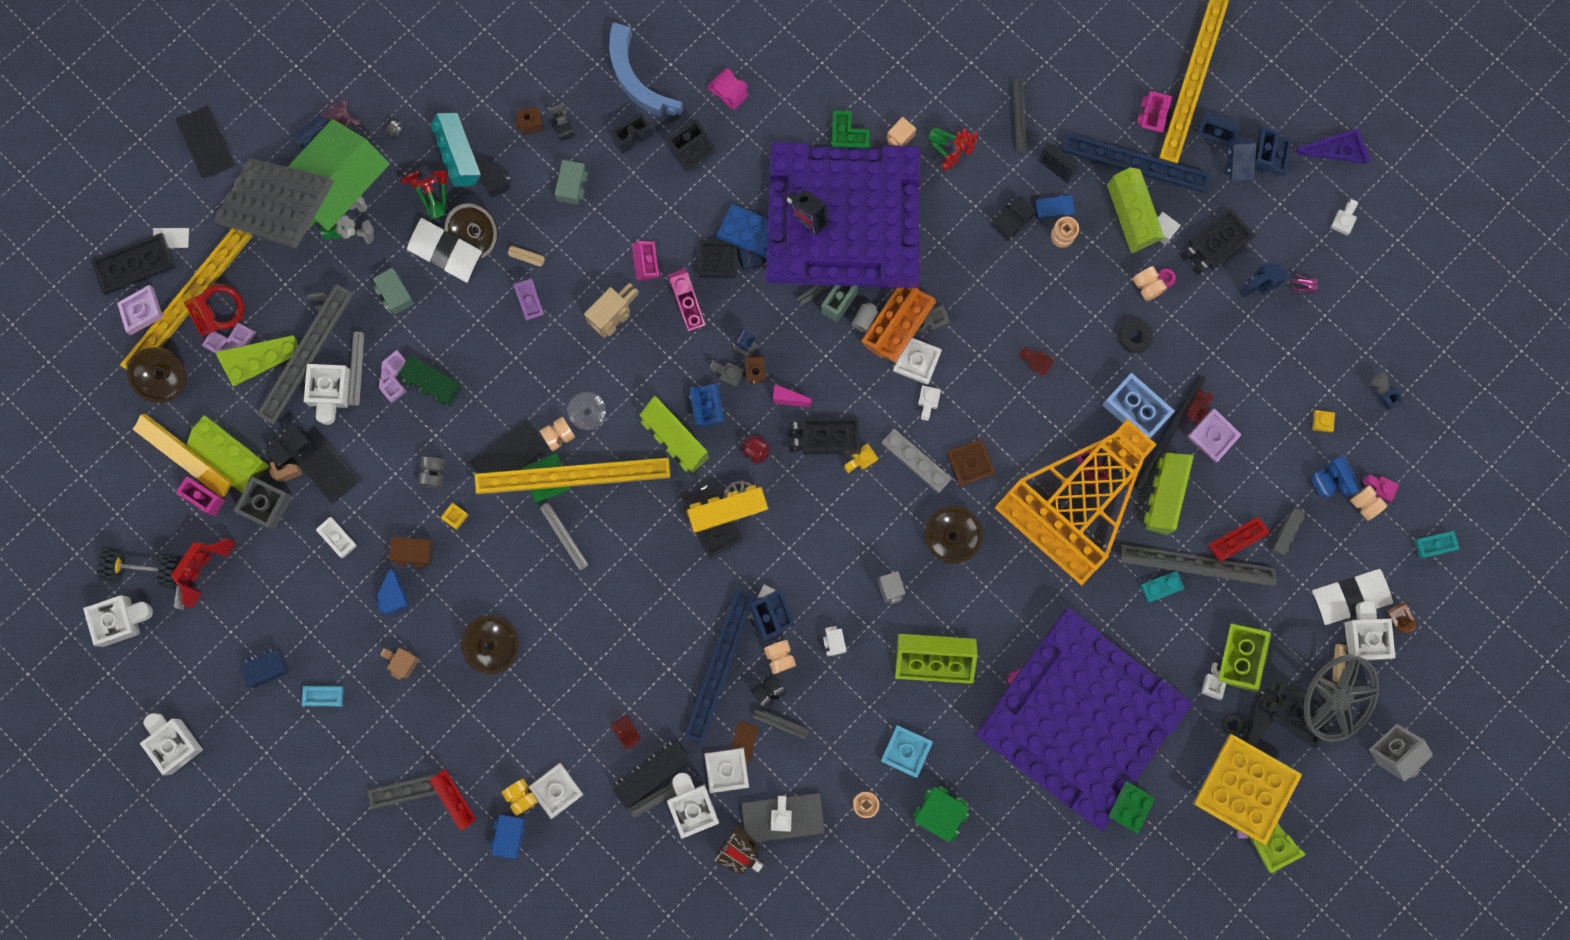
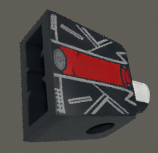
(809, 211)

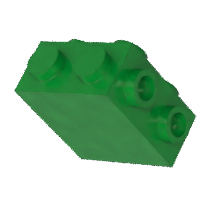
(941, 813)

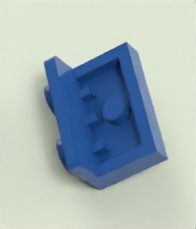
(706, 405)
(1344, 477)

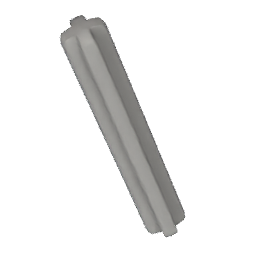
(356, 368)
(564, 536)

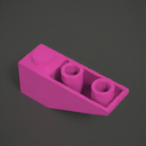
(686, 299)

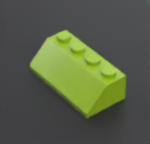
(1135, 209)
(673, 435)
(225, 453)
(1168, 493)
(936, 658)

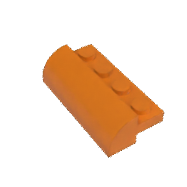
(898, 323)

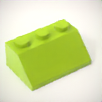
(1244, 657)

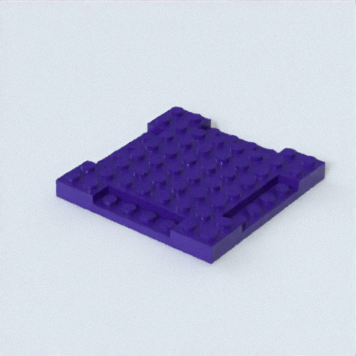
(869, 210)
(1082, 718)

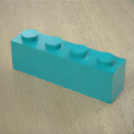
(455, 149)

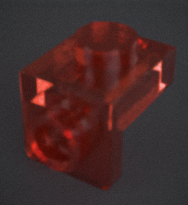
(626, 732)

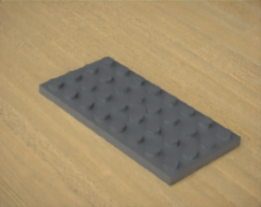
(273, 202)

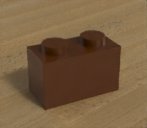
(411, 551)

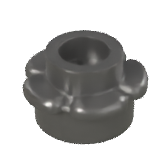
(393, 129)

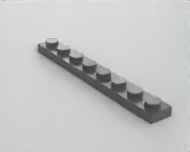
(305, 354)
(1198, 565)

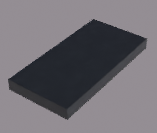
(133, 263)

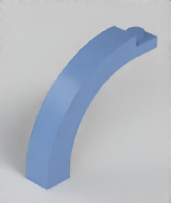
(641, 95)

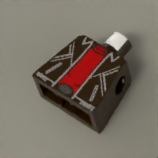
(739, 852)

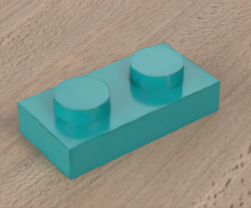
(1437, 544)
(1162, 586)

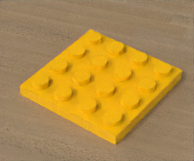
(1247, 789)

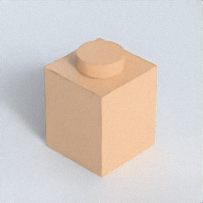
(901, 133)

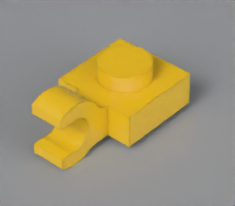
(862, 460)

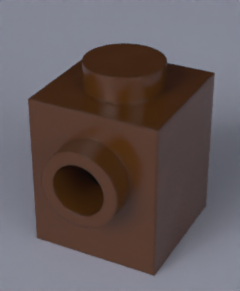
(529, 121)
(755, 369)

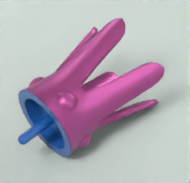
(1310, 285)

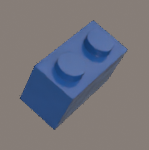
(508, 836)

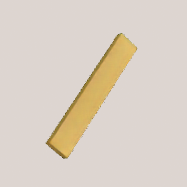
(183, 455)

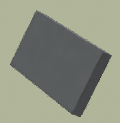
(805, 817)

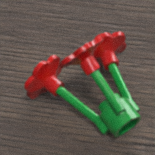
(434, 209)

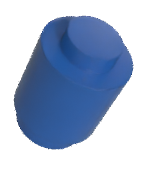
(1324, 483)

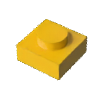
(1323, 421)
(454, 516)

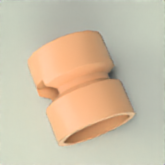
(1064, 232)
(1149, 283)
(557, 434)
(1368, 503)
(780, 657)
(865, 804)

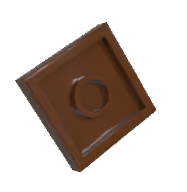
(970, 462)

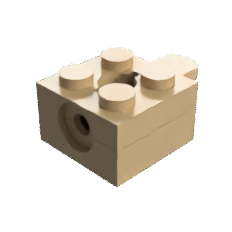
(610, 310)

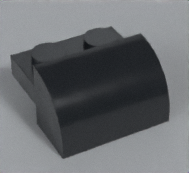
(690, 145)

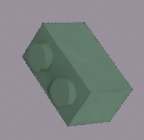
(570, 182)
(393, 291)
(838, 301)

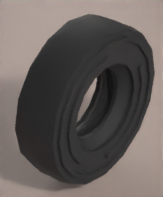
(1139, 325)

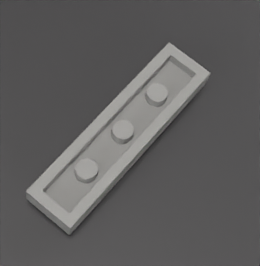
(916, 461)

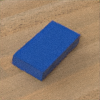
(1054, 207)

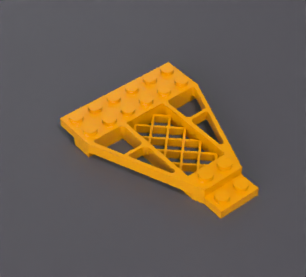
(1051, 530)

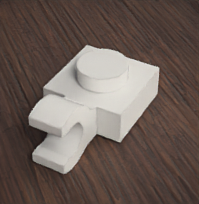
(1344, 219)
(928, 399)
(781, 818)

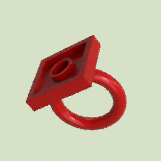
(203, 314)

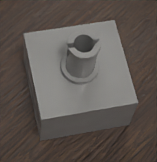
(1401, 752)

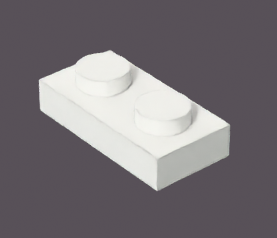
(336, 537)

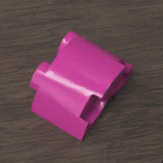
(729, 89)
(1155, 111)

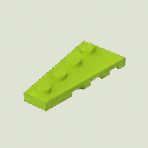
(253, 359)
(1278, 851)

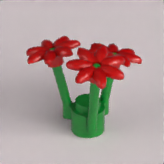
(941, 137)

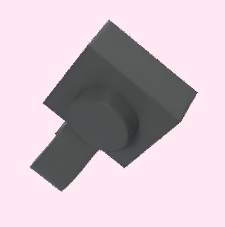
(729, 374)

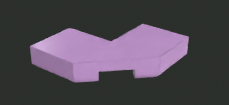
(239, 337)
(389, 384)

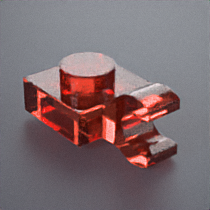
(1039, 362)
(1198, 408)

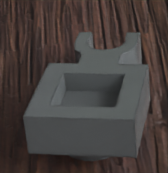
(936, 319)

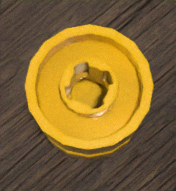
(519, 797)

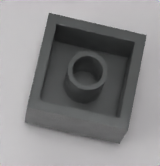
(263, 503)

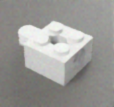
(326, 389)
(115, 619)
(1369, 636)
(169, 743)
(691, 806)

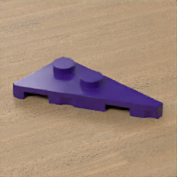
(1343, 147)

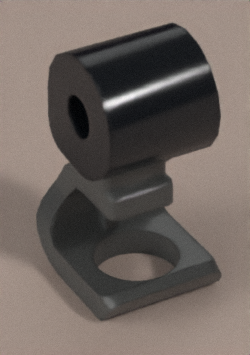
(564, 127)

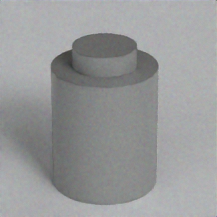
(865, 317)

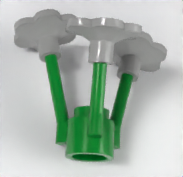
(345, 227)

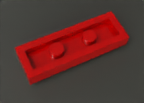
(1239, 539)
(452, 799)

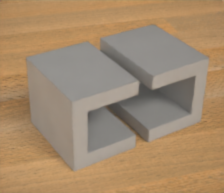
(891, 588)

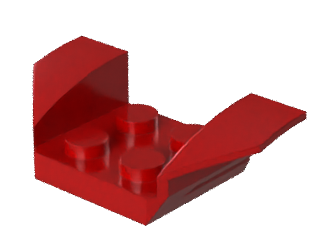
(192, 562)

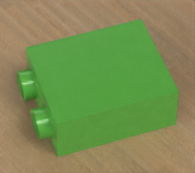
(347, 161)

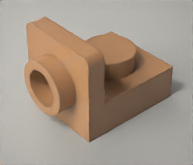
(287, 473)

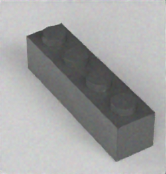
(1287, 532)

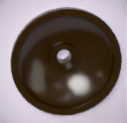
(462, 224)
(148, 382)
(962, 524)
(501, 643)

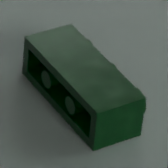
(429, 381)

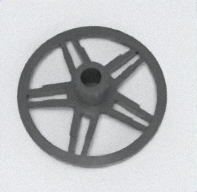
(1339, 697)

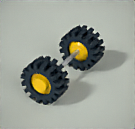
(112, 565)

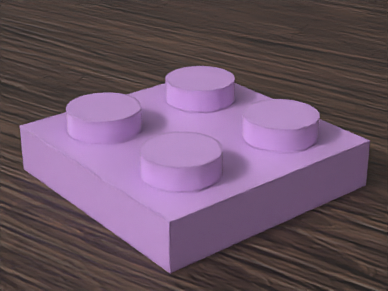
(140, 310)
(1214, 435)

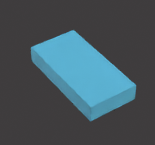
(322, 696)

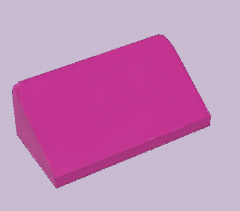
(645, 260)

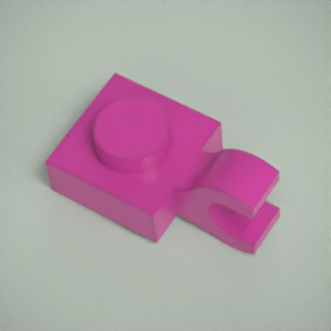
(1383, 487)

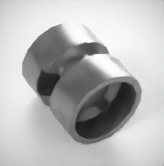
(431, 465)

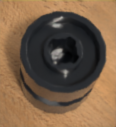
(768, 691)

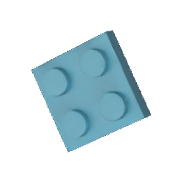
(906, 751)

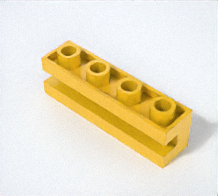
(726, 510)

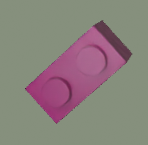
(200, 496)

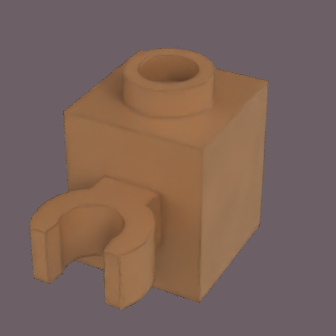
(401, 663)

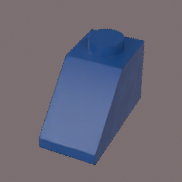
(392, 595)

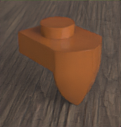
(1402, 618)

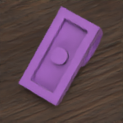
(528, 298)

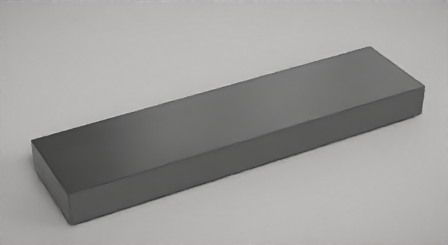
(401, 792)

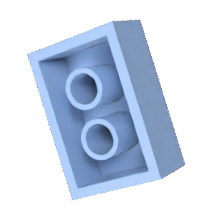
(1138, 405)

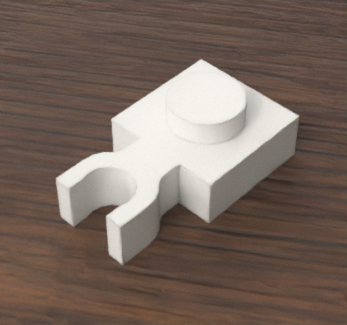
(1212, 686)

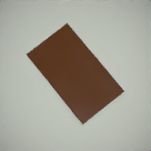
(745, 738)

